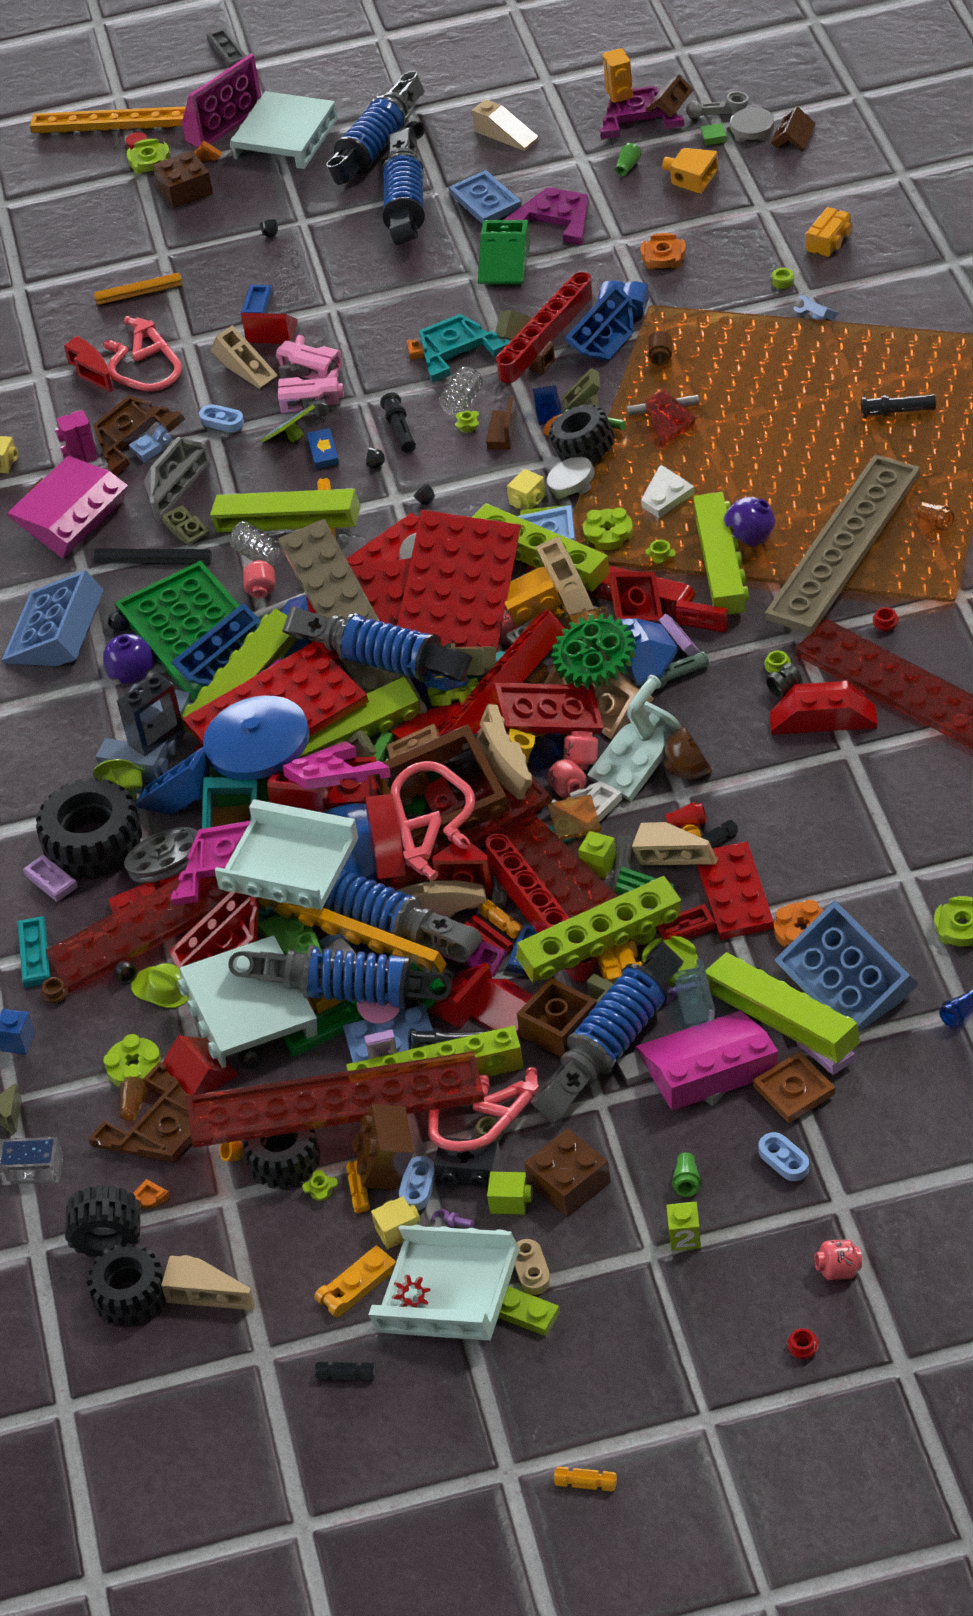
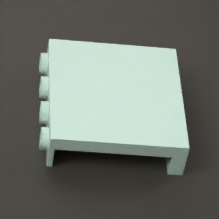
(286, 126)
(289, 855)
(242, 1010)
(466, 1281)

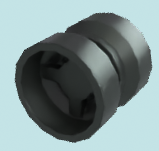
(782, 682)

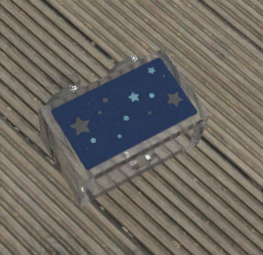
(30, 1160)

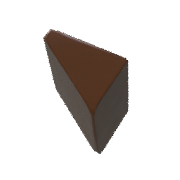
(543, 359)

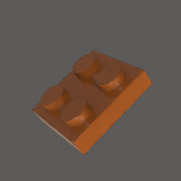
(794, 1087)

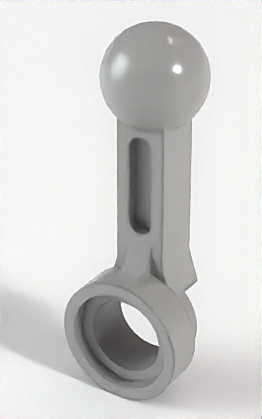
(735, 102)

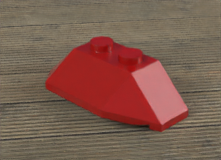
(822, 708)
(224, 928)

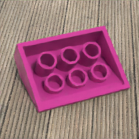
(221, 103)
(69, 504)
(708, 1059)

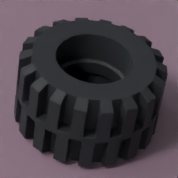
(582, 433)
(286, 1166)
(102, 1219)
(121, 1266)

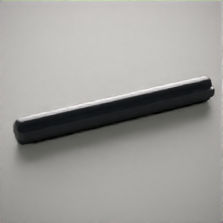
(135, 555)

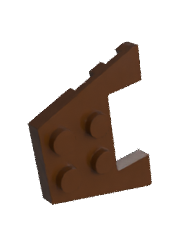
(126, 423)
(162, 1130)

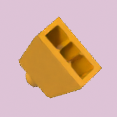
(692, 168)

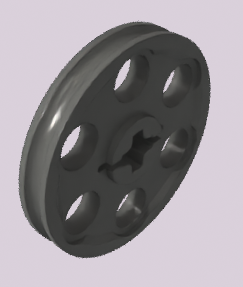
(160, 855)

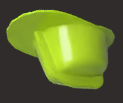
(121, 772)
(159, 986)

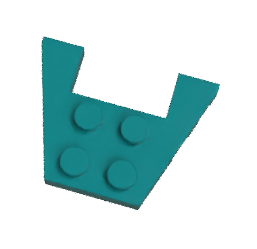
(452, 338)

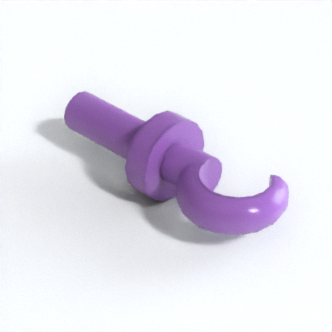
(452, 1219)

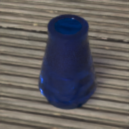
(957, 1009)

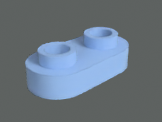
(221, 418)
(787, 1157)
(418, 1186)

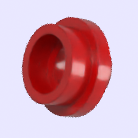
(885, 619)
(799, 1337)

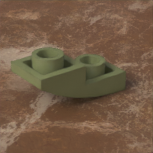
(184, 525)

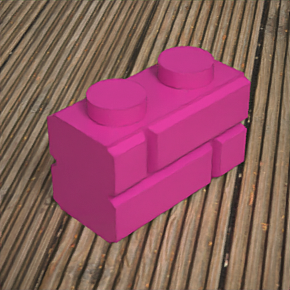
(76, 437)

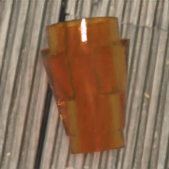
(936, 515)
(132, 1095)

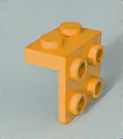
(531, 596)

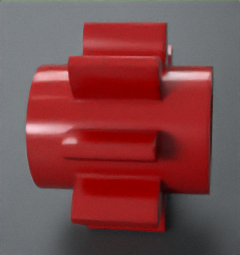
(404, 1287)

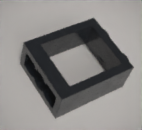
(162, 726)

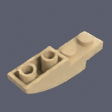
(564, 576)
(502, 755)
(447, 896)

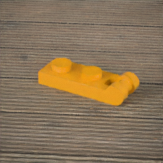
(356, 1281)

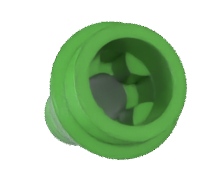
(628, 157)
(686, 1176)

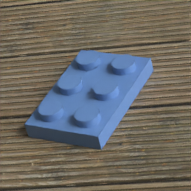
(485, 197)
(409, 1018)

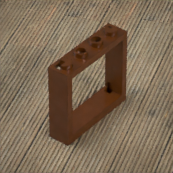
(440, 751)

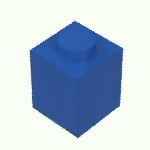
(15, 1031)

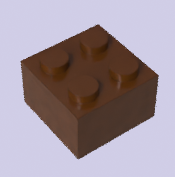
(183, 179)
(553, 1016)
(383, 1146)
(567, 1172)

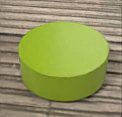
(782, 278)

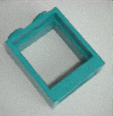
(225, 785)

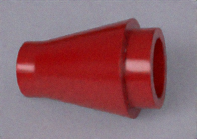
(688, 815)

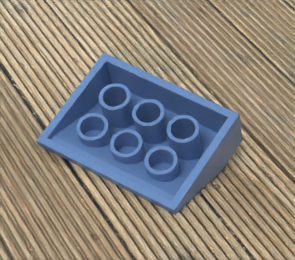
(54, 622)
(846, 968)

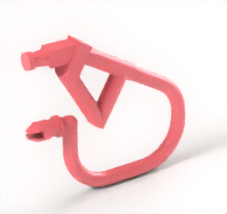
(142, 329)
(418, 856)
(521, 1090)

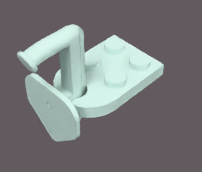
(637, 746)

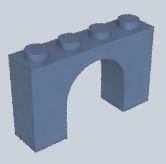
(155, 762)

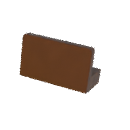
(671, 96)
(795, 127)
(502, 427)

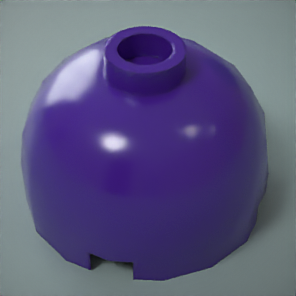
(751, 520)
(127, 658)

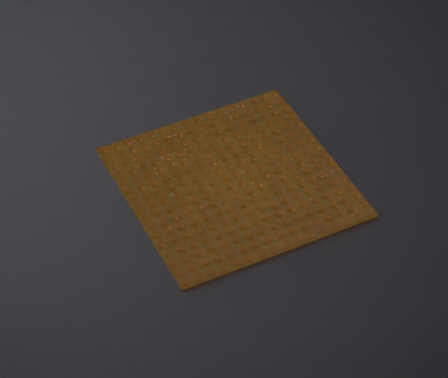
(789, 429)

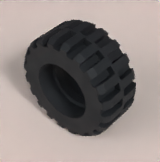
(85, 804)

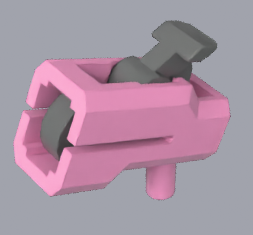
(307, 361)
(300, 394)

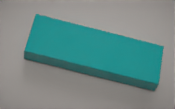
(33, 954)

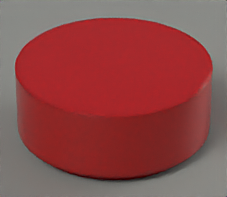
(133, 138)

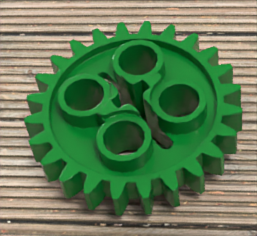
(594, 651)

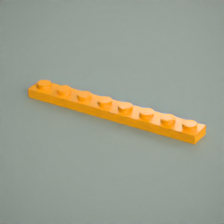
(107, 119)
(357, 932)

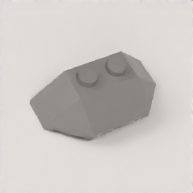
(174, 473)

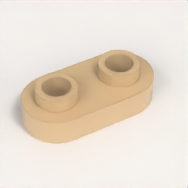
(530, 1264)

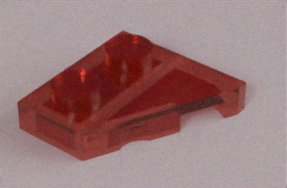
(667, 416)

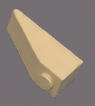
(499, 124)
(242, 358)
(668, 845)
(200, 1284)

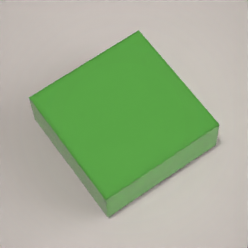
(713, 134)

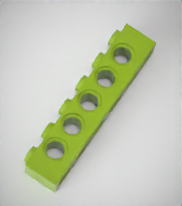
(589, 563)
(605, 917)
(494, 1052)

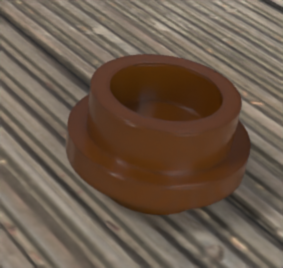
(53, 990)

